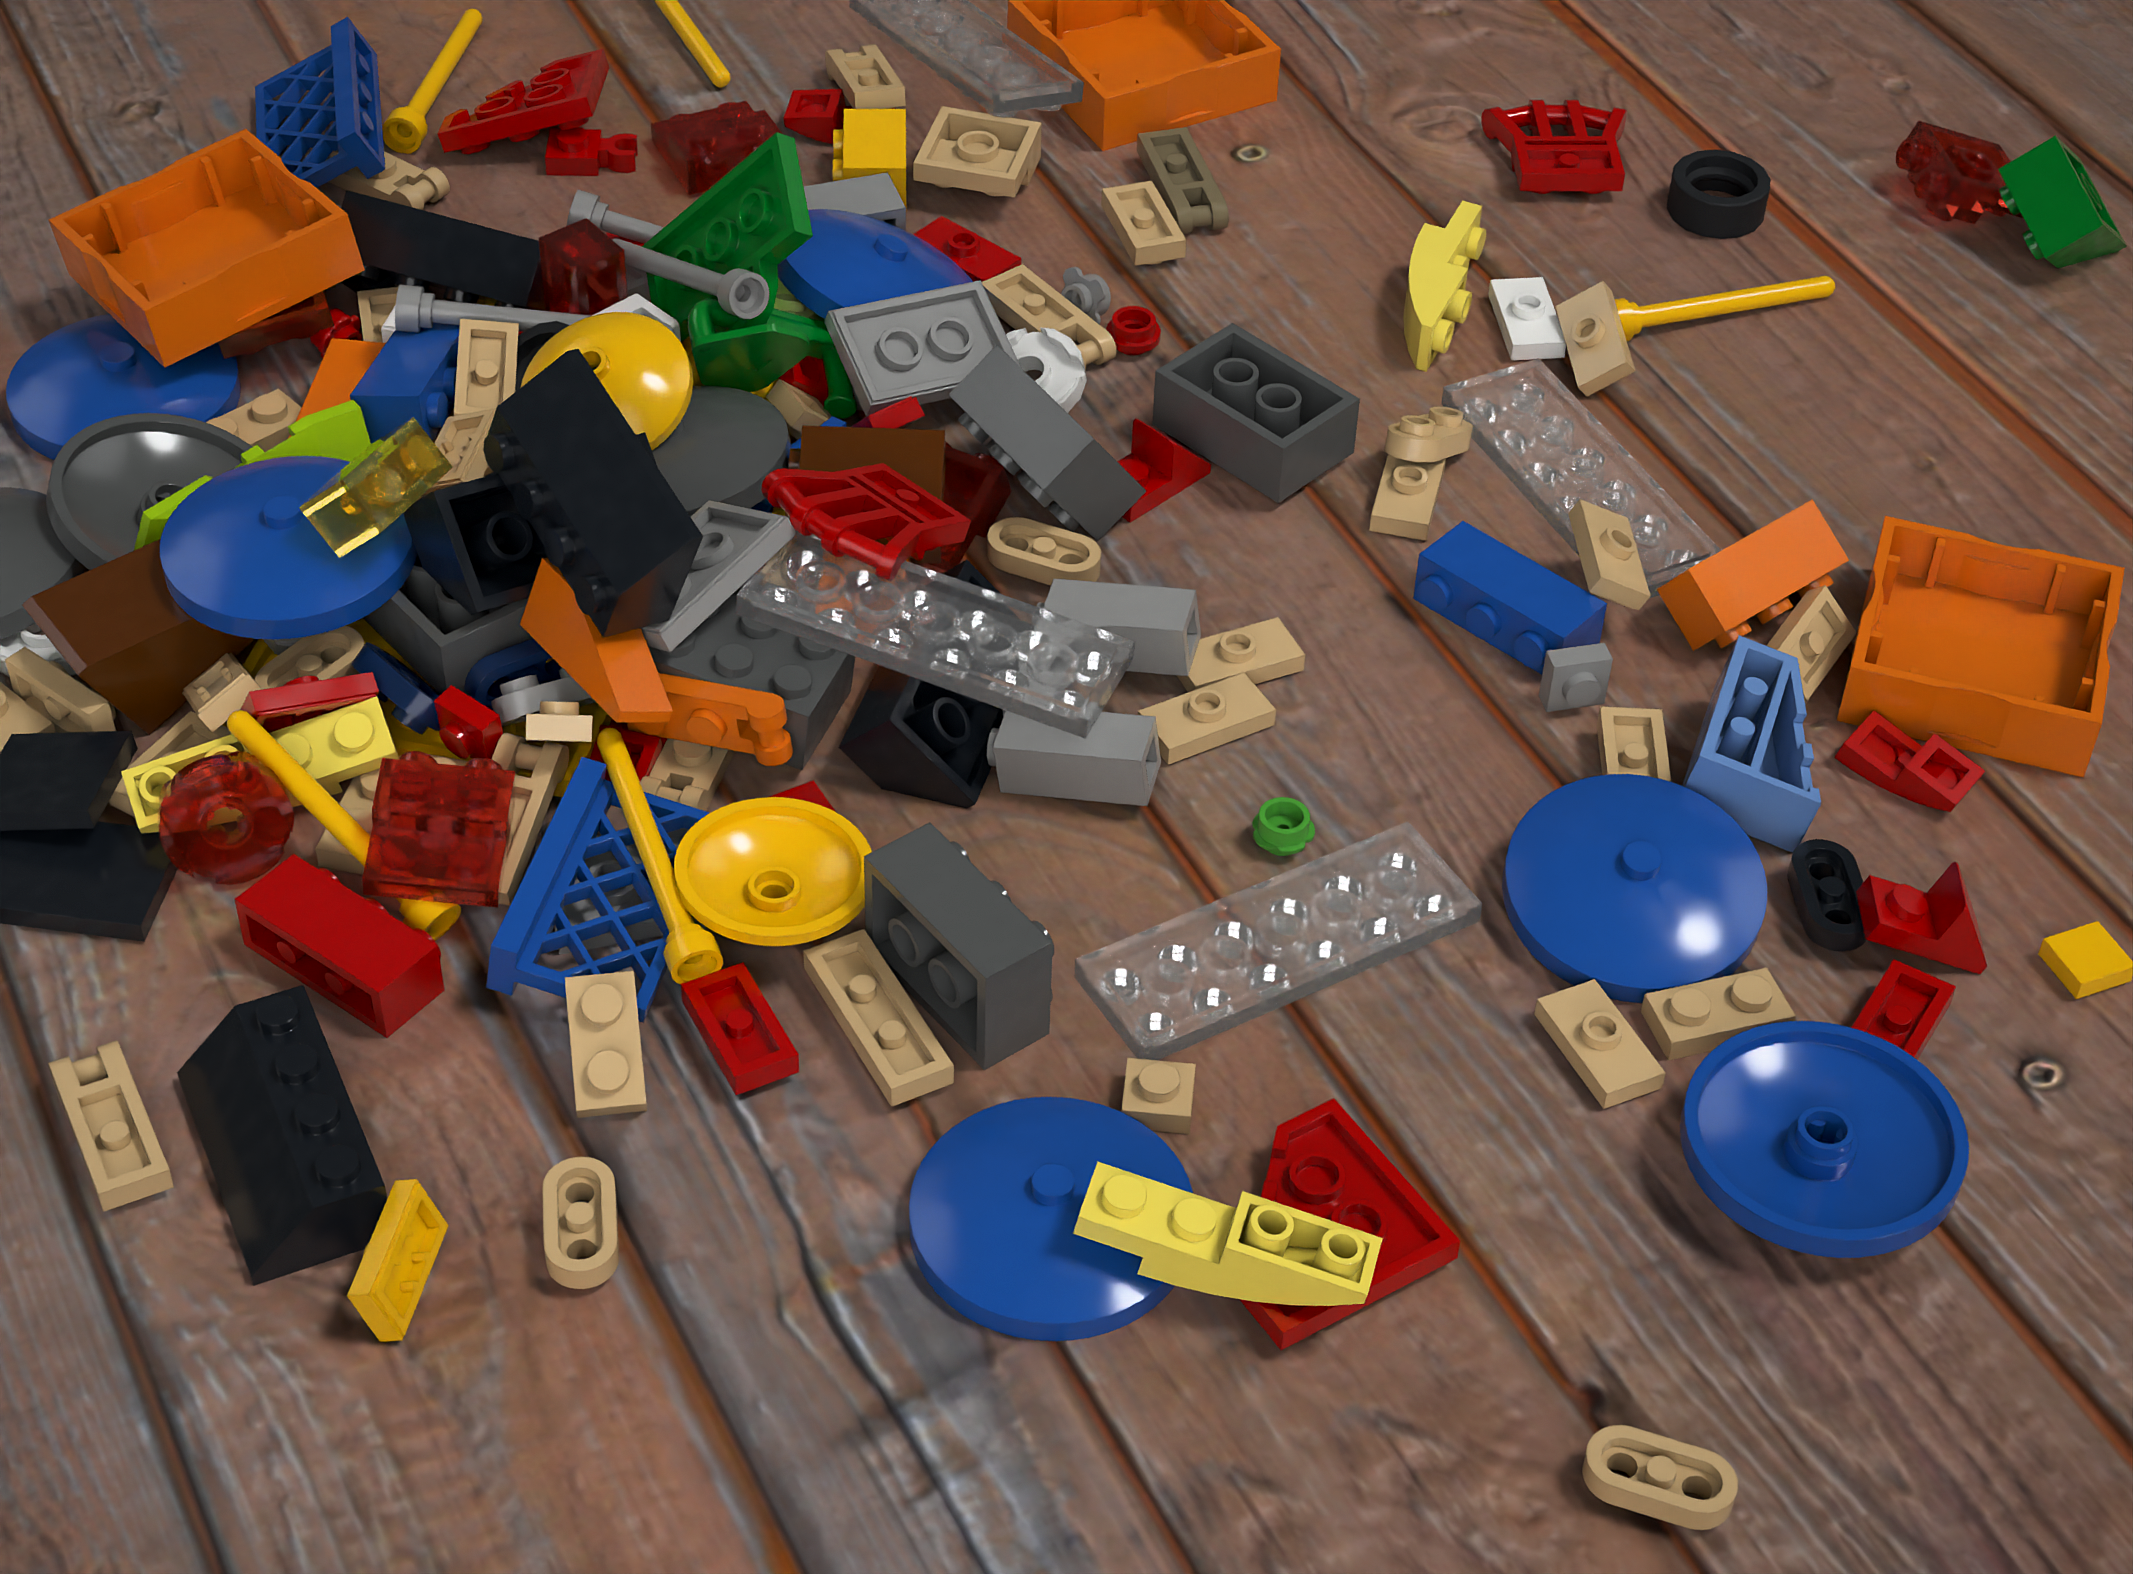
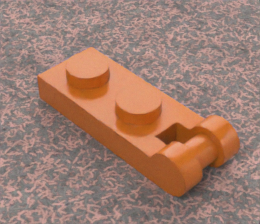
(724, 719)

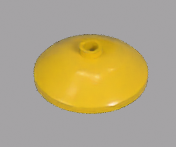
(637, 365)
(772, 871)

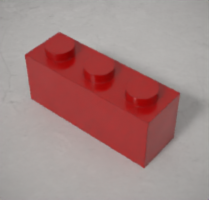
(340, 944)

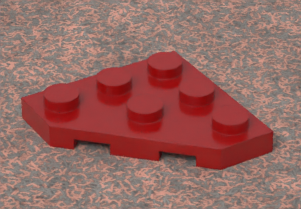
(560, 96)
(1337, 1173)

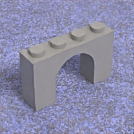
(1122, 750)

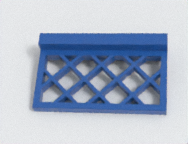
(352, 106)
(551, 886)

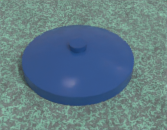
(862, 262)
(103, 373)
(257, 566)
(1633, 885)
(1824, 1139)
(1001, 1211)

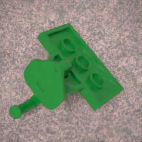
(750, 224)

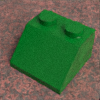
(2059, 206)

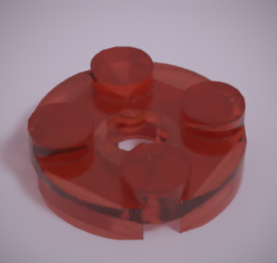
(218, 783)

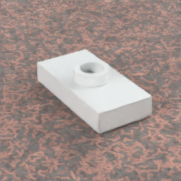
(1527, 318)

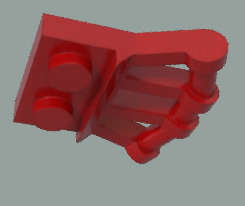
(1560, 162)
(864, 505)

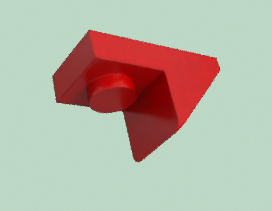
(1159, 467)
(1923, 923)

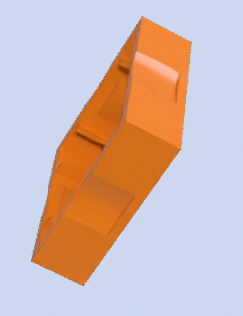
(1151, 61)
(207, 246)
(1984, 645)

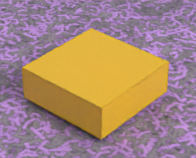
(2086, 959)

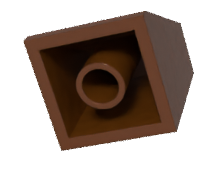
(130, 635)

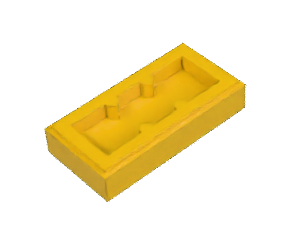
(398, 1260)

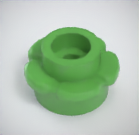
(1283, 826)

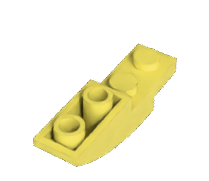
(1438, 283)
(326, 746)
(1239, 1253)

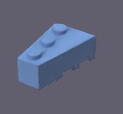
(1754, 747)

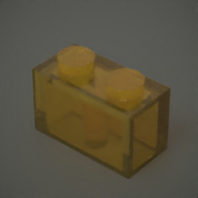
(376, 487)

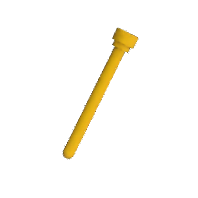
(695, 42)
(407, 125)
(1637, 317)
(429, 916)
(689, 948)

